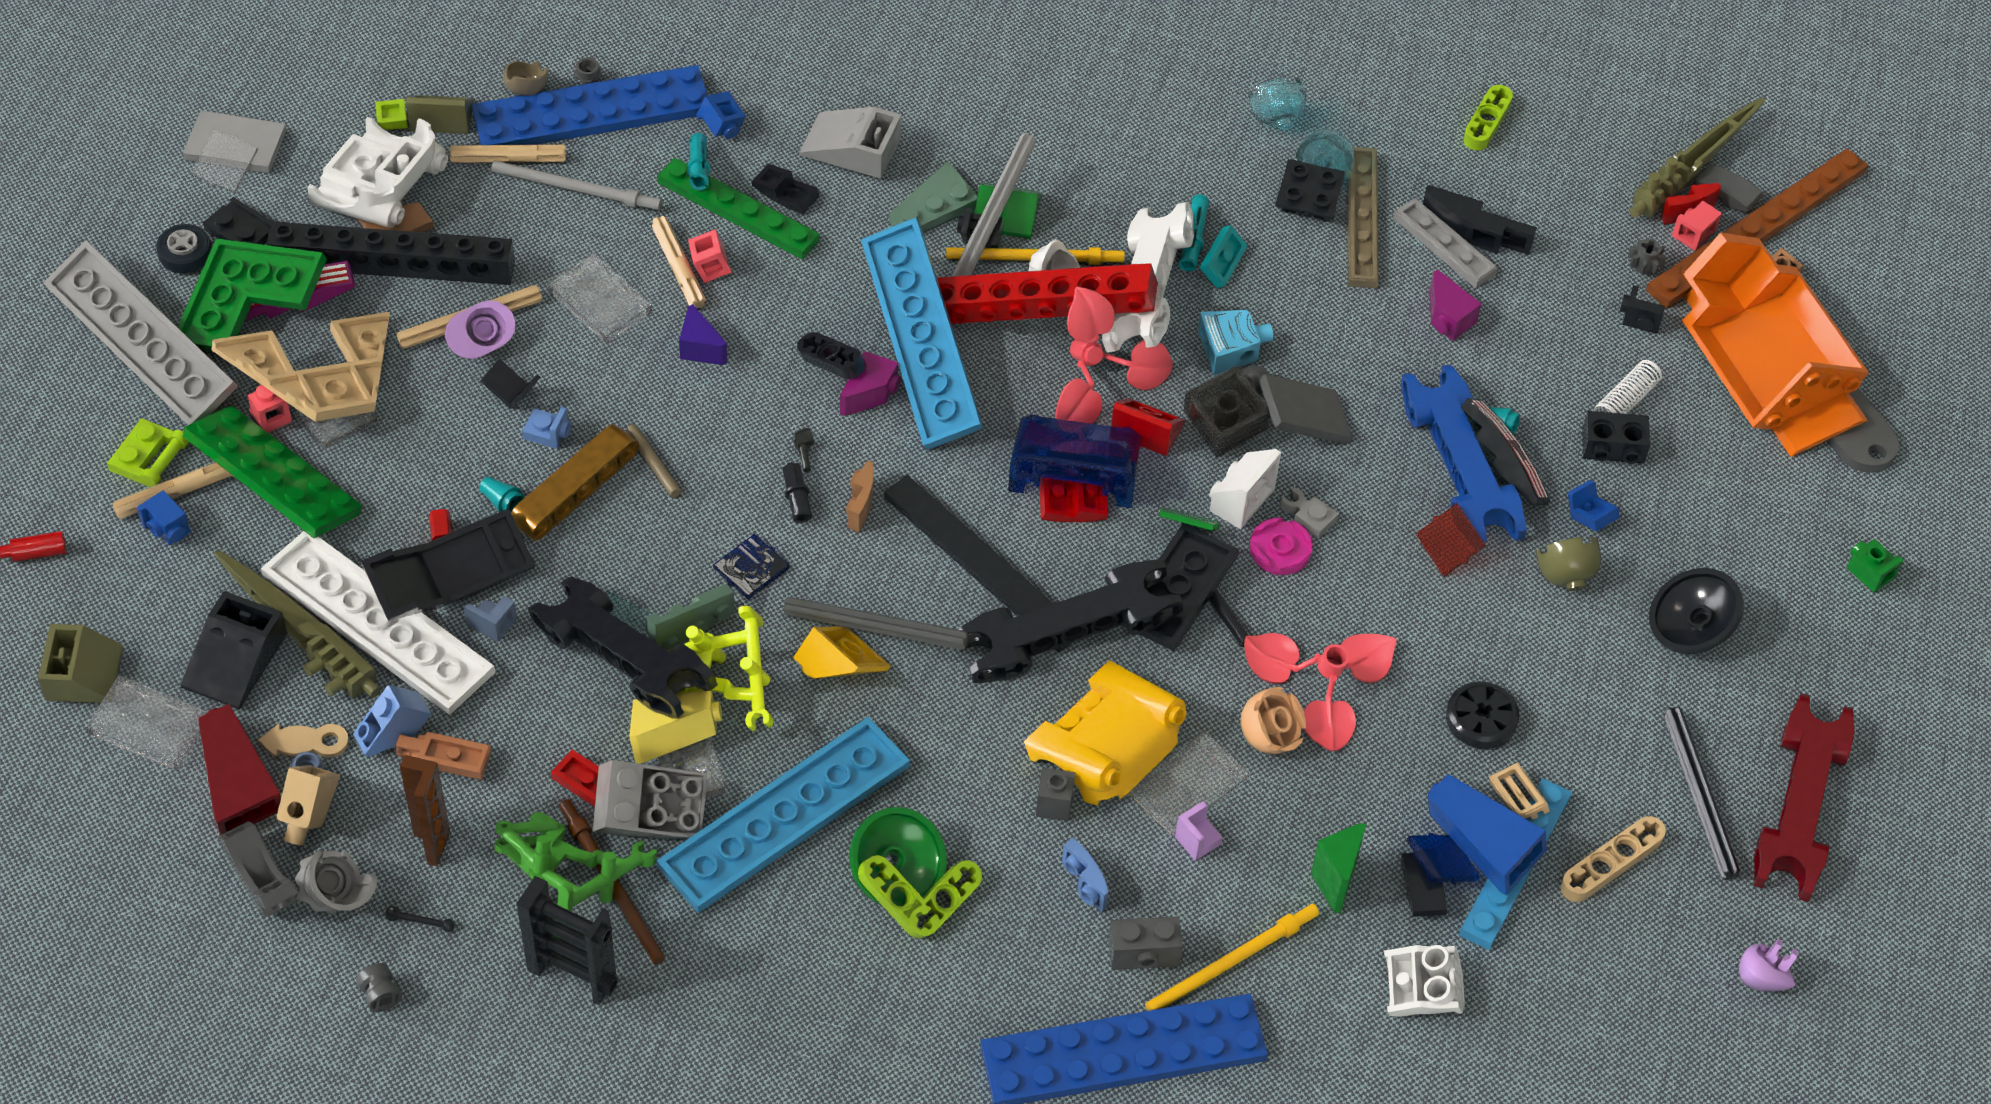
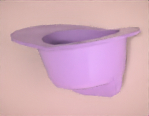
(480, 329)

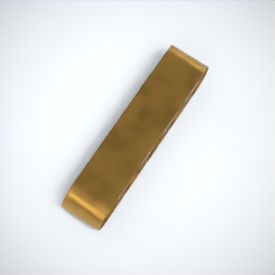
(574, 482)

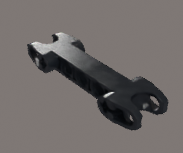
(1119, 603)
(654, 671)

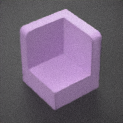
(1196, 832)

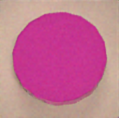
(1281, 546)

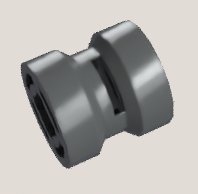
(379, 988)

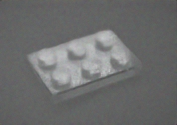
(599, 298)
(147, 722)

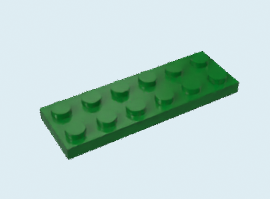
(272, 471)

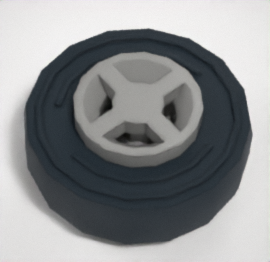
(183, 248)

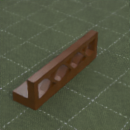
(426, 805)

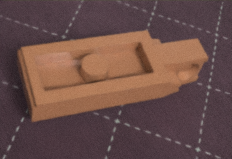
(450, 753)

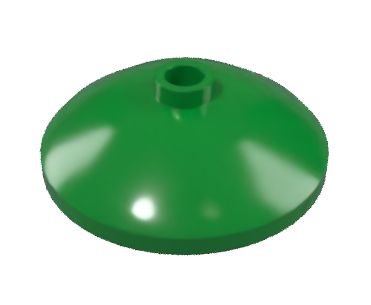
(911, 843)

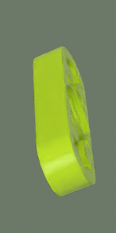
(1488, 127)

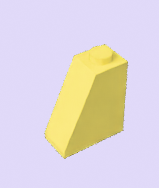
(658, 734)

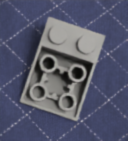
(854, 139)
(649, 801)

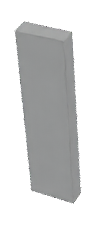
(1445, 243)

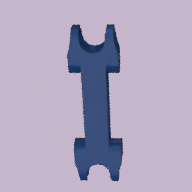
(1477, 488)

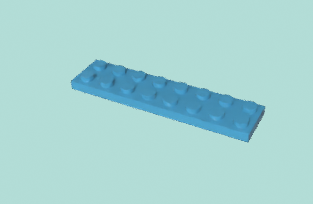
(921, 334)
(782, 814)

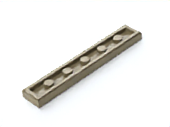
(1363, 220)

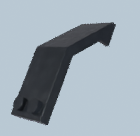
(448, 567)

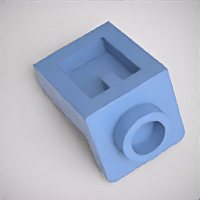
(547, 427)

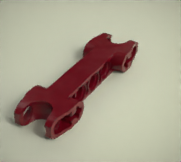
(1792, 844)

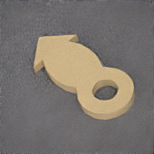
(298, 739)

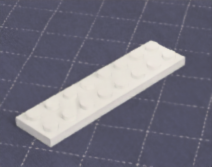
(407, 646)

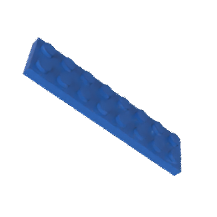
(591, 108)
(1123, 1050)

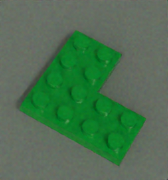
(244, 275)

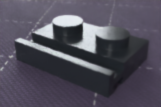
(238, 223)

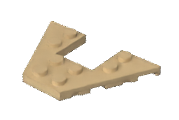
(323, 390)

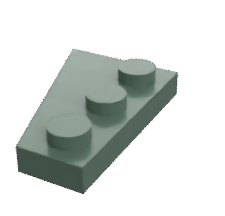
(936, 200)

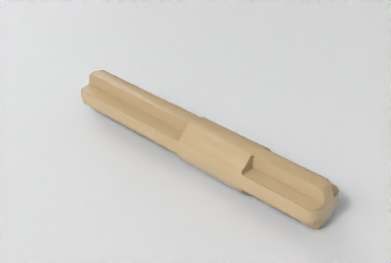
(507, 153)
(678, 262)
(174, 488)

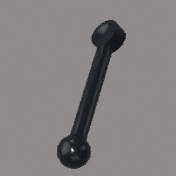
(393, 914)

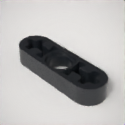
(836, 364)

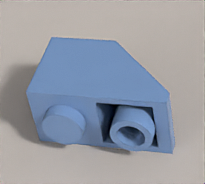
(393, 714)

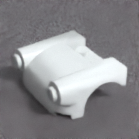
(376, 173)

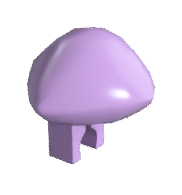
(1765, 969)

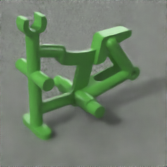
(552, 850)

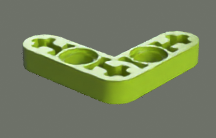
(915, 904)

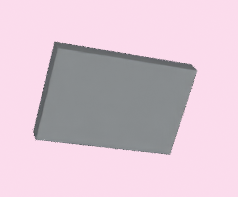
(260, 133)

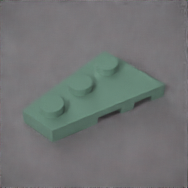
(702, 612)

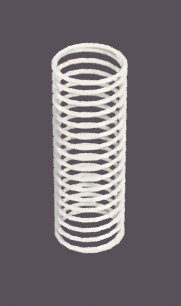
(1639, 384)

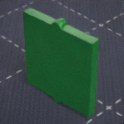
(1189, 518)

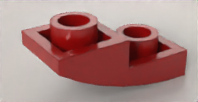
(1681, 203)

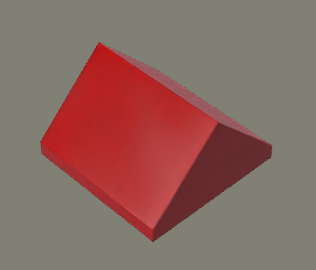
(1155, 426)

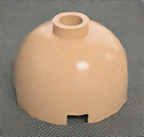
(1273, 721)

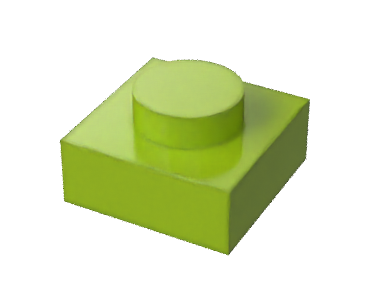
(391, 114)

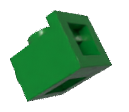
(1873, 564)

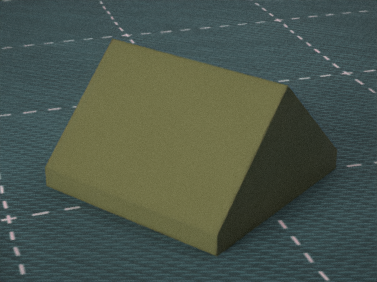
(442, 112)

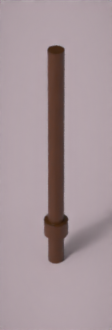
(581, 832)

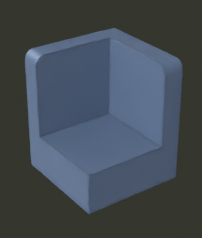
(491, 618)

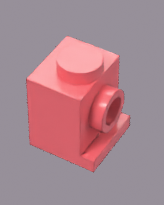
(1696, 225)
(709, 256)
(265, 401)

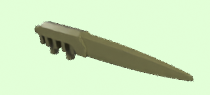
(1687, 164)
(321, 643)

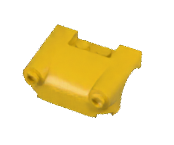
(1111, 733)

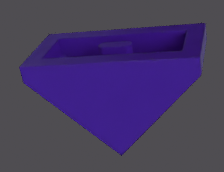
(700, 340)

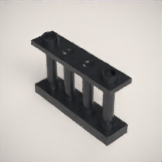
(581, 949)

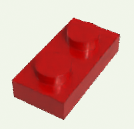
(577, 776)

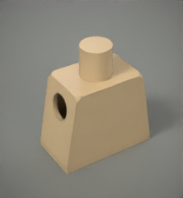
(305, 800)

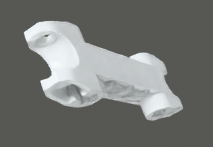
(1156, 243)

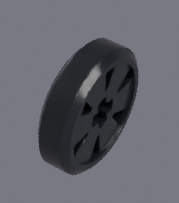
(1475, 730)

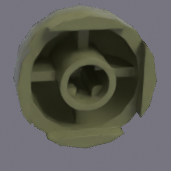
(1570, 562)

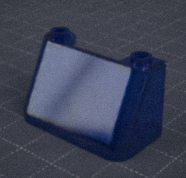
(1075, 454)

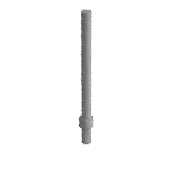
(630, 197)

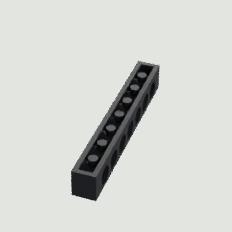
(403, 252)

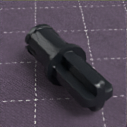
(797, 493)

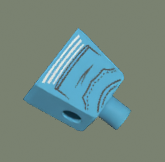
(1231, 338)

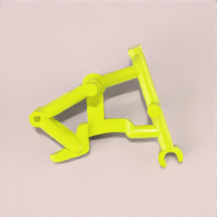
(710, 649)

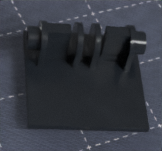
(1310, 189)

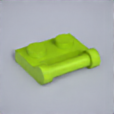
(140, 449)

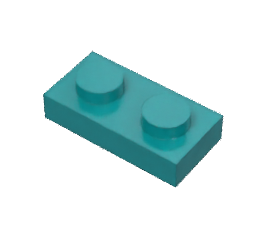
(1223, 256)

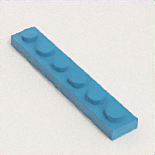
(1493, 906)

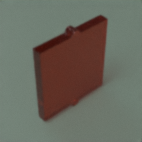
(1450, 539)

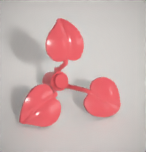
(1087, 318)
(1328, 722)

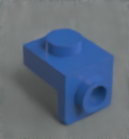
(1589, 508)

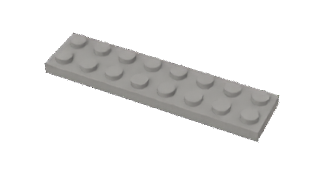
(140, 334)

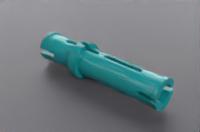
(698, 166)
(1189, 255)

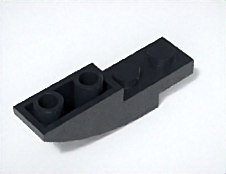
(1477, 226)

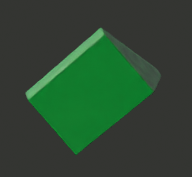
(1018, 213)
(1336, 862)

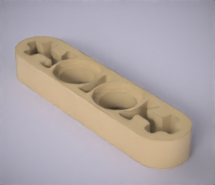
(1617, 863)

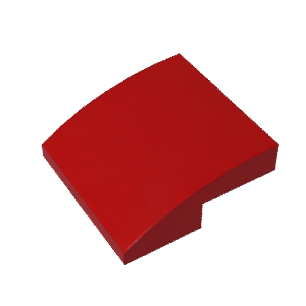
(1071, 501)

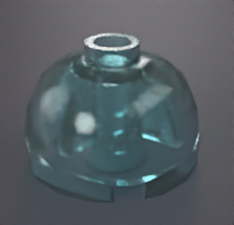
(1278, 102)
(1329, 150)

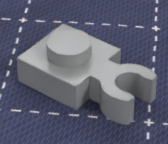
(1311, 514)

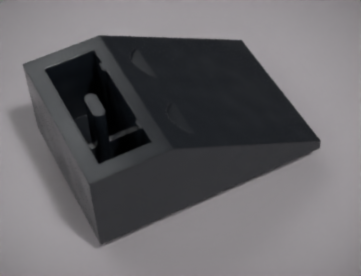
(233, 649)

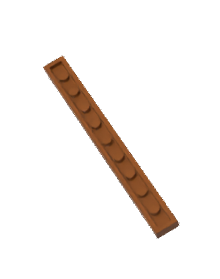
(1769, 218)

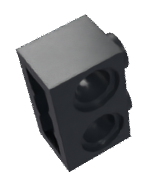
(1616, 437)

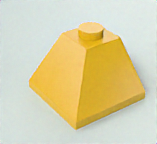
(837, 653)

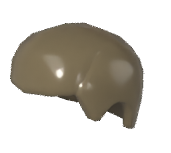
(525, 78)

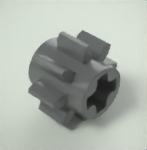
(1647, 256)

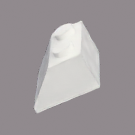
(1245, 486)

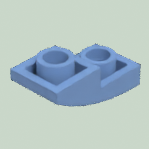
(1091, 881)

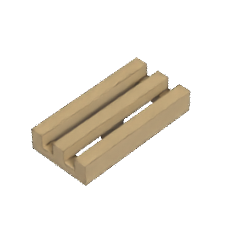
(1529, 810)

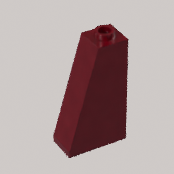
(235, 774)

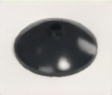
(1691, 599)

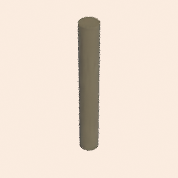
(654, 462)

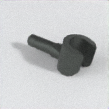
(802, 440)

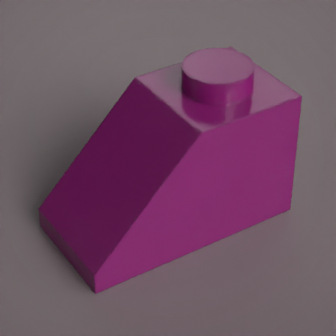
(1451, 307)
(872, 386)

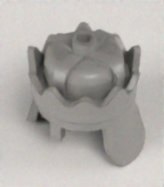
(333, 882)

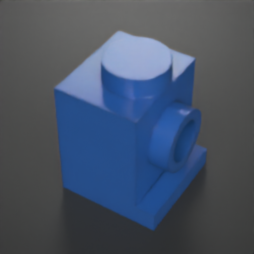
(721, 114)
(164, 518)

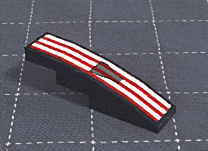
(1511, 457)

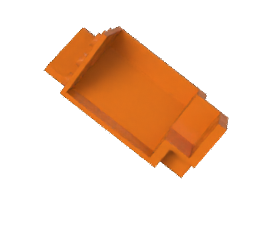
(1772, 343)

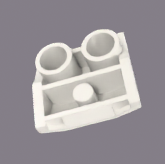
(1424, 980)

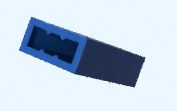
(1487, 832)

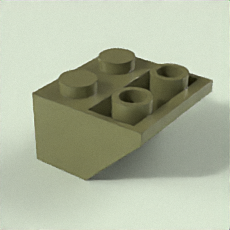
(78, 664)

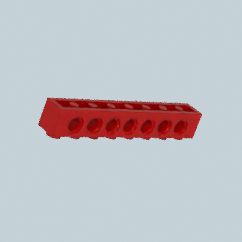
(1045, 292)

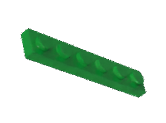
(741, 210)

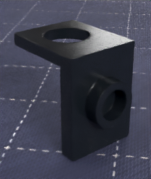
(507, 384)

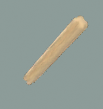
(436, 328)

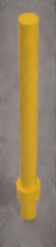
(1093, 255)
(1285, 927)

